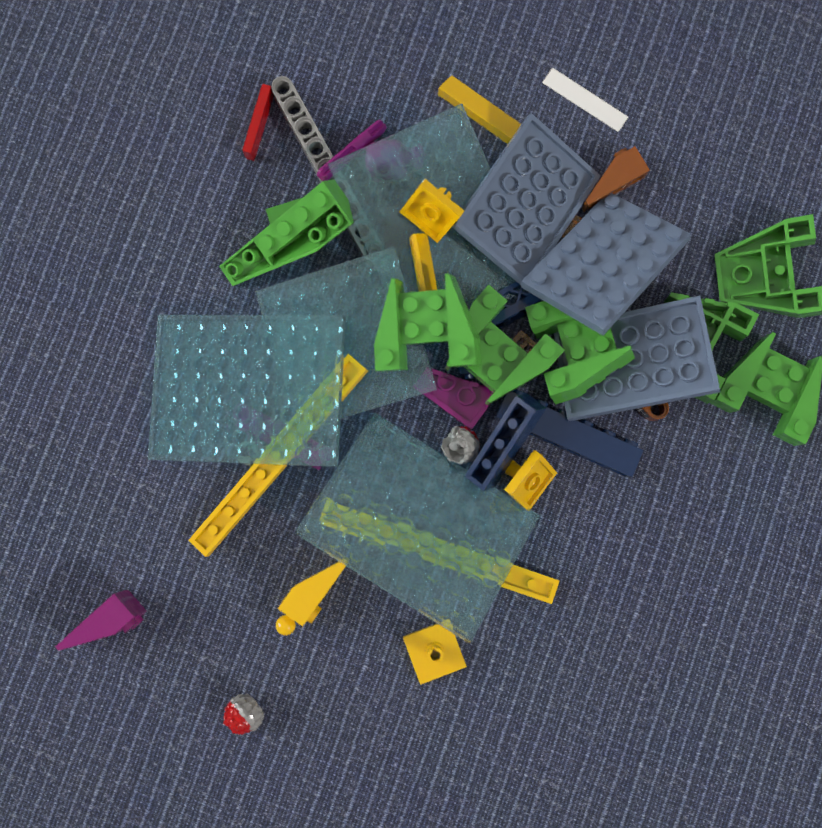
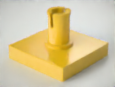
(432, 210)
(529, 479)
(434, 652)

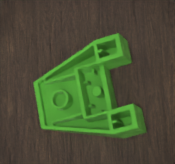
(761, 270)

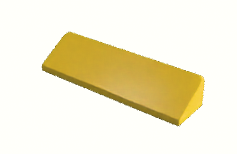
(479, 109)
(422, 262)

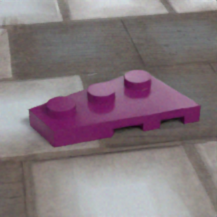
(459, 398)

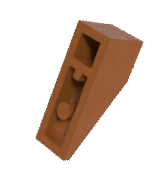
(623, 172)

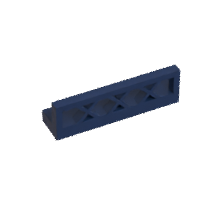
(514, 312)

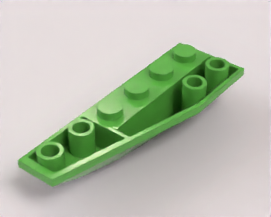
(293, 235)

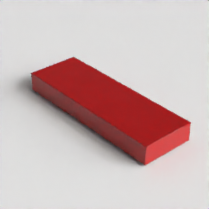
(258, 122)

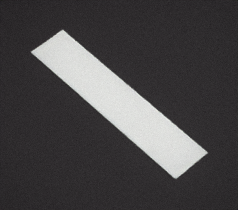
(585, 99)

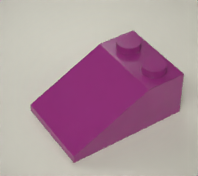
(115, 615)

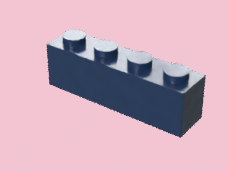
(505, 441)

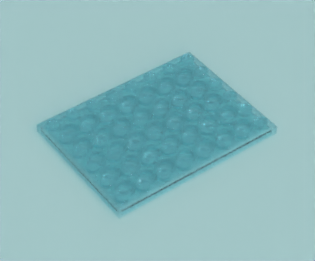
(387, 174)
(248, 389)
(418, 527)

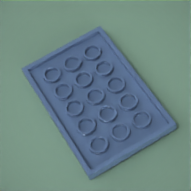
(526, 199)
(605, 262)
(669, 362)

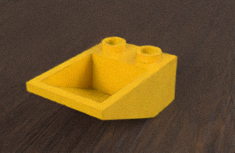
(303, 599)

